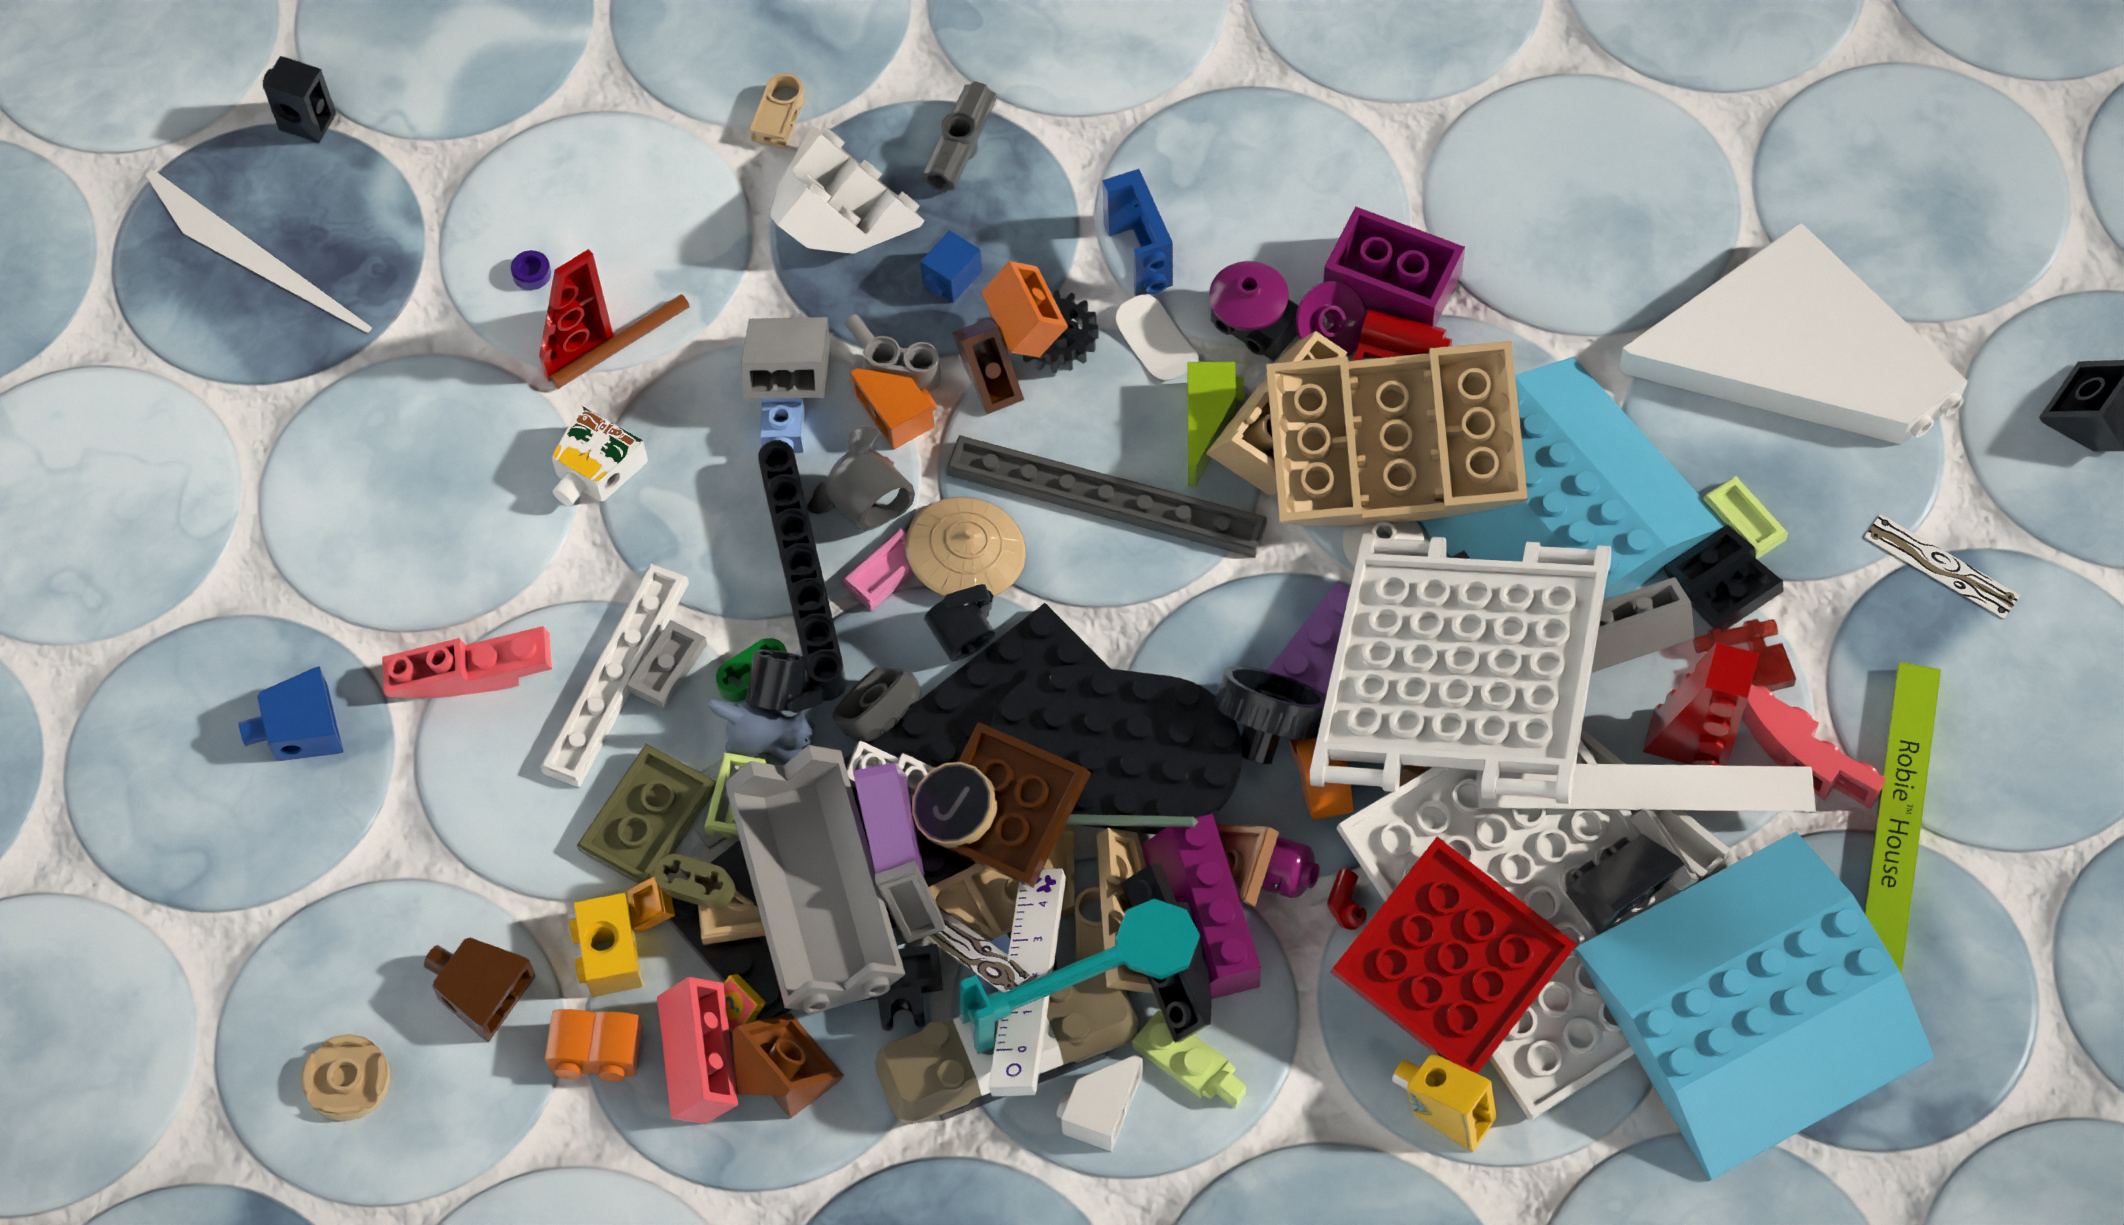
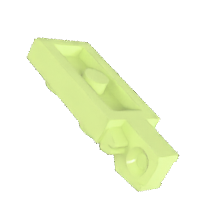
(1189, 1062)

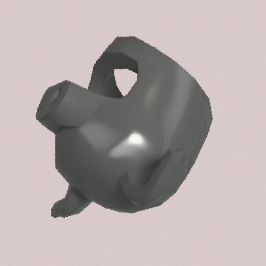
(860, 481)

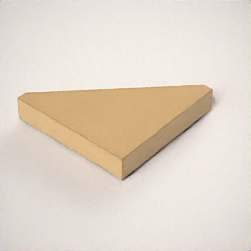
(732, 922)

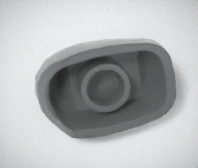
(876, 703)

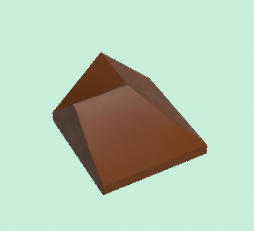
(782, 1062)

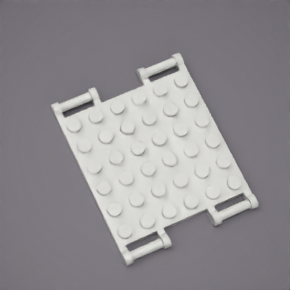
(1463, 665)

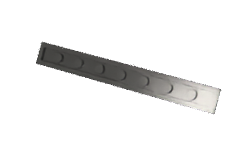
(1107, 496)

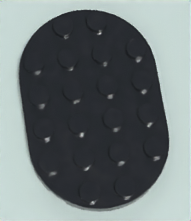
(1142, 736)

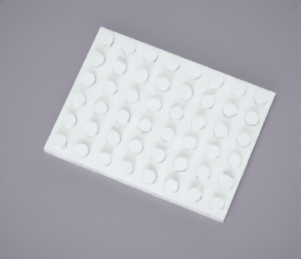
(1567, 1030)

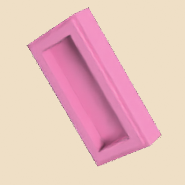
(880, 572)

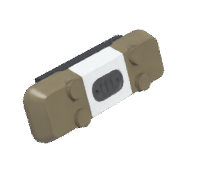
(944, 1076)

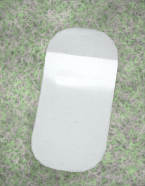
(1154, 337)

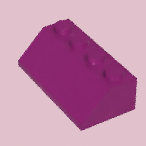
(1201, 875)

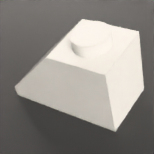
(1100, 1103)

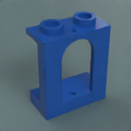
(1131, 206)

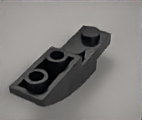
(1184, 995)

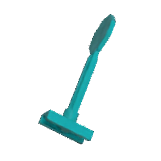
(1151, 940)

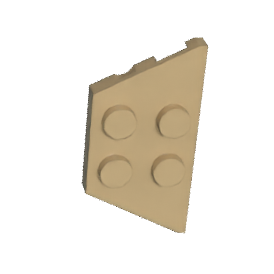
(988, 899)

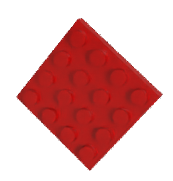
(1453, 958)

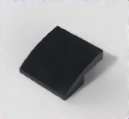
(1724, 578)

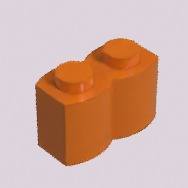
(594, 1044)

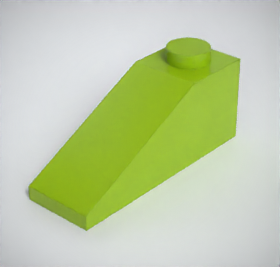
(1210, 408)

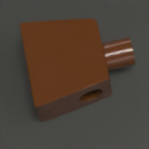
(479, 983)

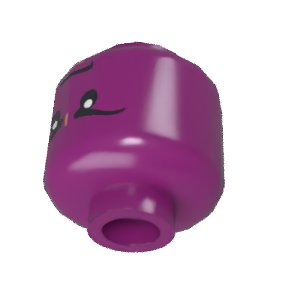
(1291, 869)

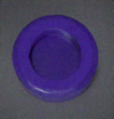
(531, 270)

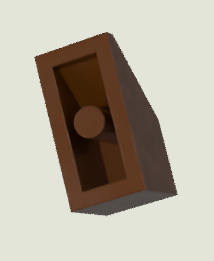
(988, 365)

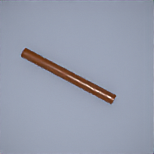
(619, 341)

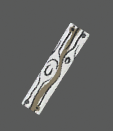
(1942, 566)

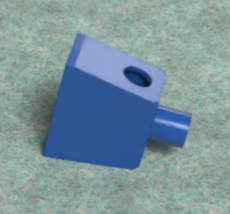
(295, 719)

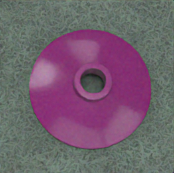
(1248, 308)
(1342, 310)

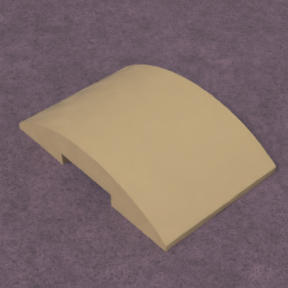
(1396, 436)

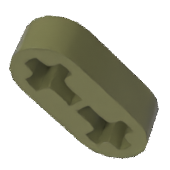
(691, 889)

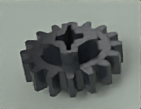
(1073, 341)

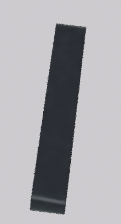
(798, 552)

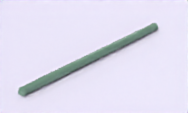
(1131, 820)

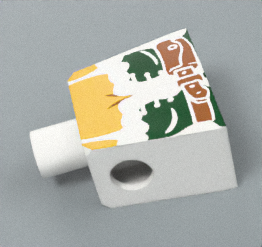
(595, 458)

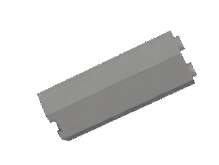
(814, 881)

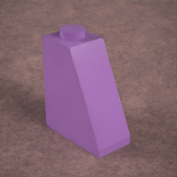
(888, 816)

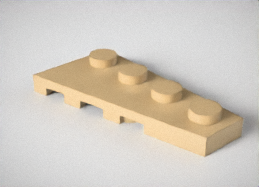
(1118, 859)

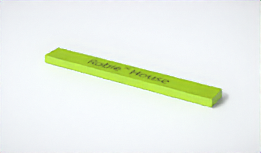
(1901, 805)

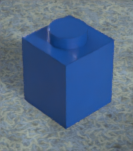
(950, 266)

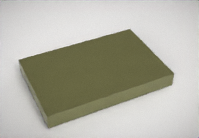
(646, 814)

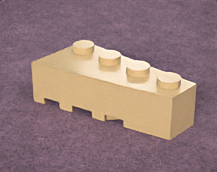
(1247, 439)

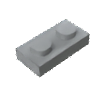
(667, 664)

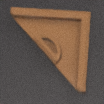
(1248, 856)

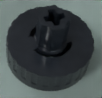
(1269, 708)

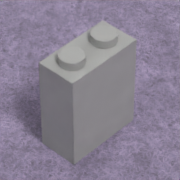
(785, 358)

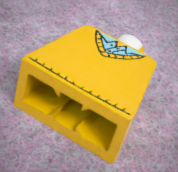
(1449, 1098)

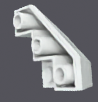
(836, 201)

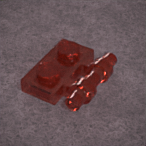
(1773, 665)

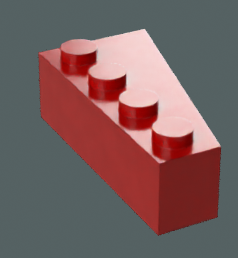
(1705, 712)

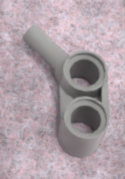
(901, 360)

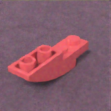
(467, 669)
(1789, 740)

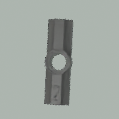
(954, 151)

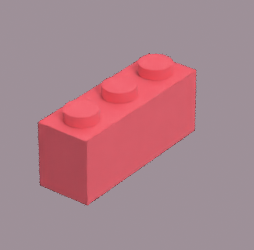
(697, 1050)

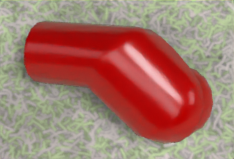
(1341, 902)

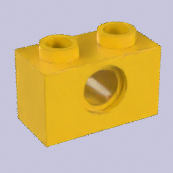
(613, 968)

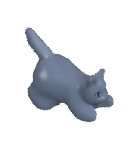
(761, 730)

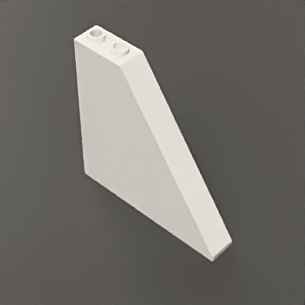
(1804, 342)

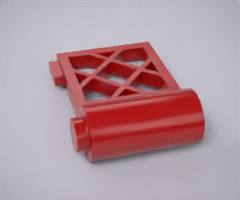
(1394, 336)

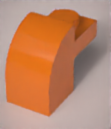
(1320, 801)

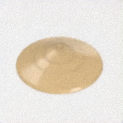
(965, 545)

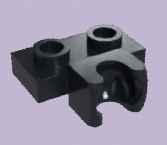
(921, 976)

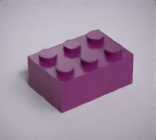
(1395, 266)

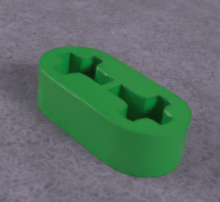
(740, 668)

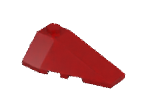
(575, 314)

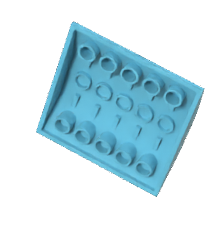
(1587, 486)
(1757, 1002)

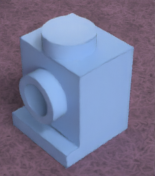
(783, 421)

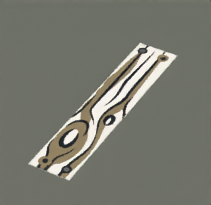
(979, 955)

